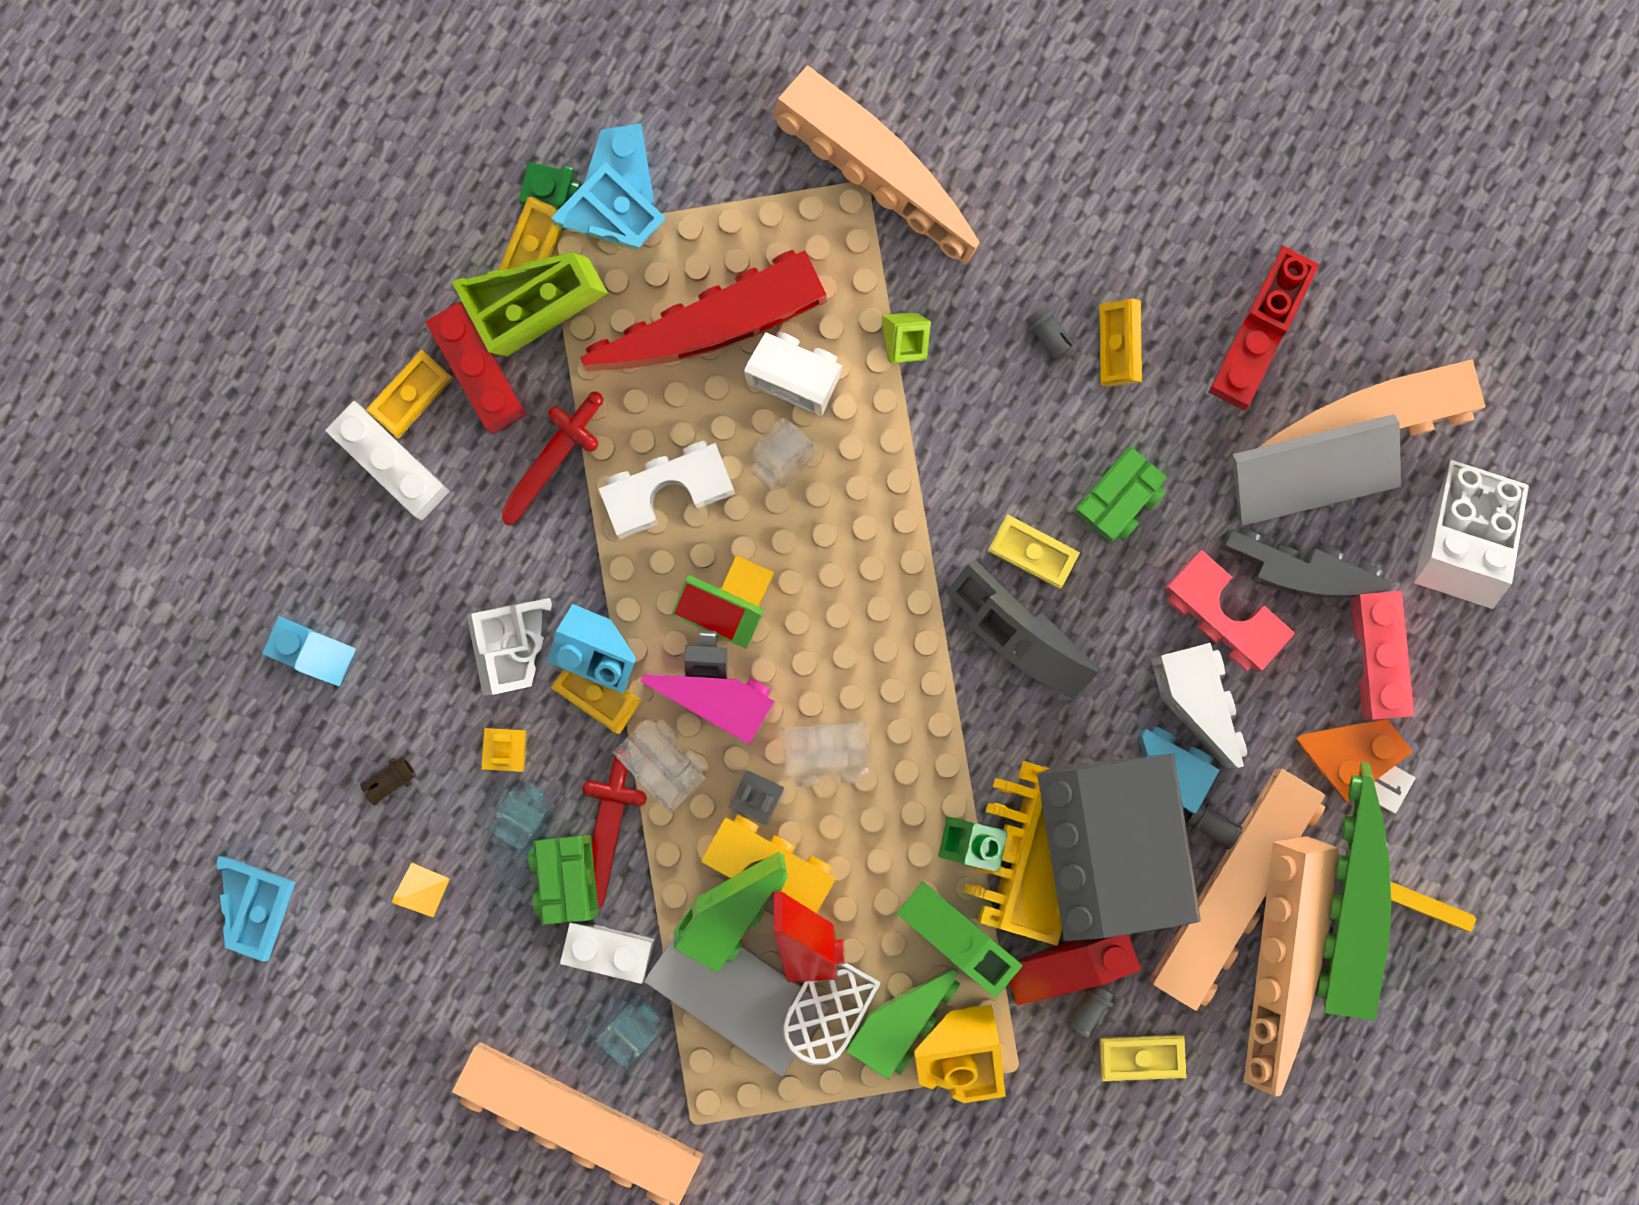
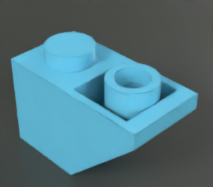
(592, 649)
(1192, 767)

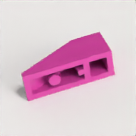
(724, 702)

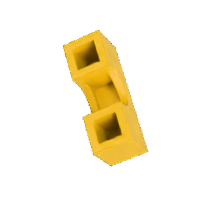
(739, 845)

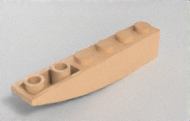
(874, 158)
(1415, 399)
(1289, 956)

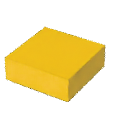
(747, 580)

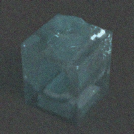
(520, 816)
(630, 1033)

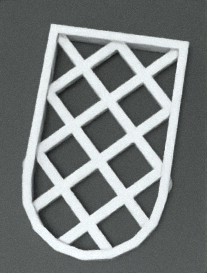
(847, 1035)

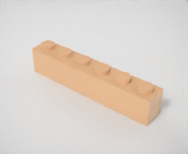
(1236, 891)
(578, 1124)

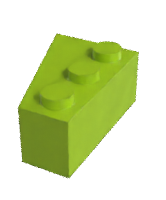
(528, 300)

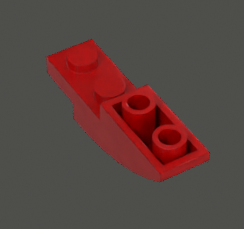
(1263, 328)

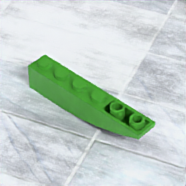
(1360, 911)

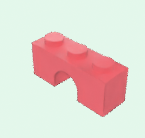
(1198, 591)
(1386, 669)

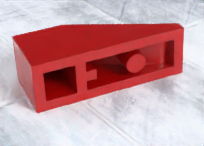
(806, 942)
(1073, 968)

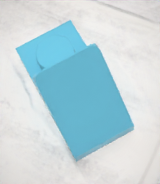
(309, 651)

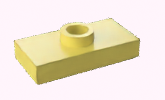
(1033, 552)
(1142, 1057)

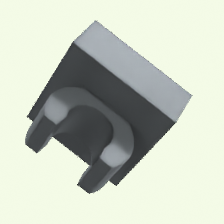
(707, 658)
(756, 797)

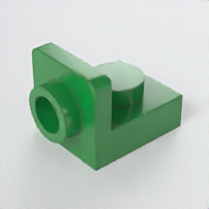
(549, 184)
(972, 844)

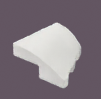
(507, 658)

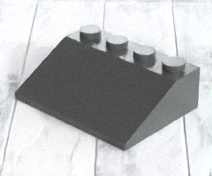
(1118, 846)

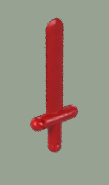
(570, 432)
(608, 821)

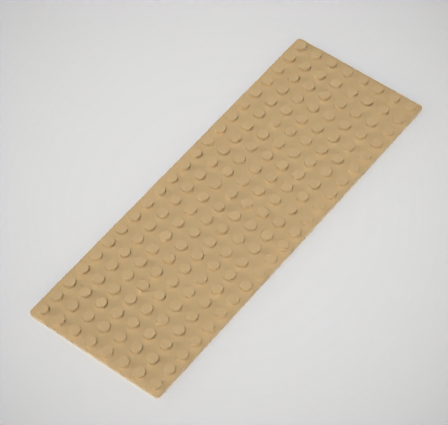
(843, 629)

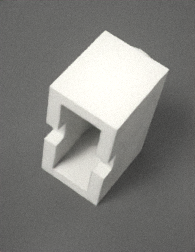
(607, 951)

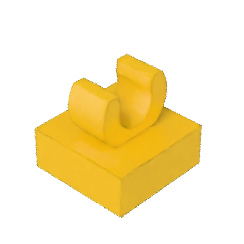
(504, 750)

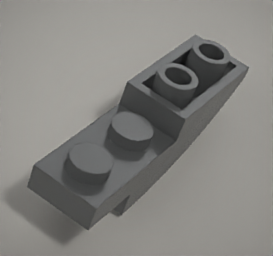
(1320, 575)
(1017, 635)

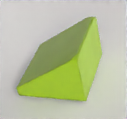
(906, 337)

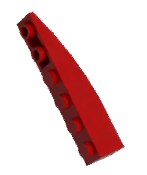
(718, 318)

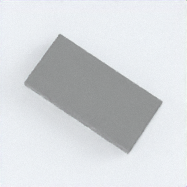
(1317, 470)
(740, 1002)

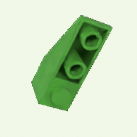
(721, 916)
(959, 939)
(892, 1027)

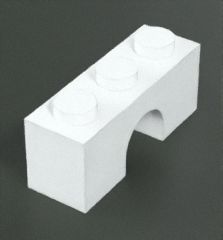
(387, 460)
(631, 497)

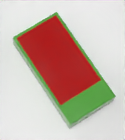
(717, 611)

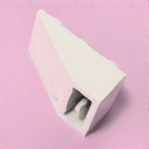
(1473, 535)
(1194, 692)

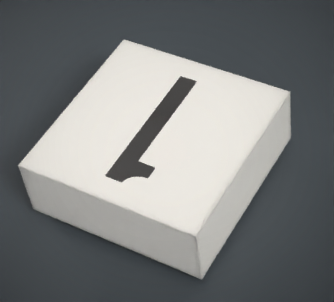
(1393, 788)

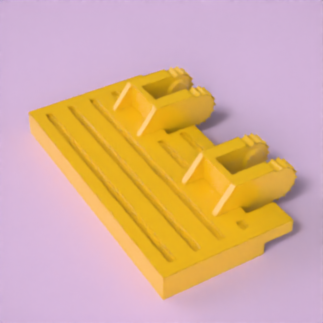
(1027, 888)

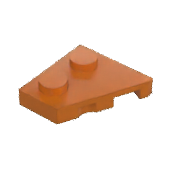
(1342, 750)

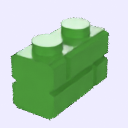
(1121, 495)
(564, 879)

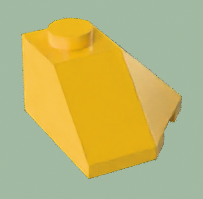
(963, 1056)

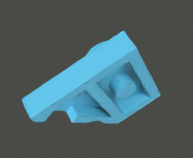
(626, 153)
(610, 210)
(252, 907)

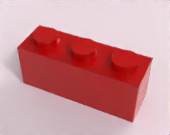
(476, 368)

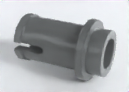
(1049, 331)
(1214, 826)
(1091, 1010)

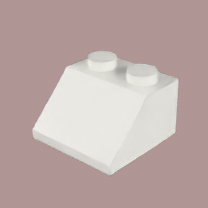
(793, 372)

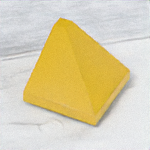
(421, 890)

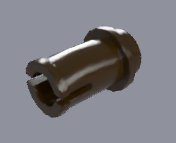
(388, 780)

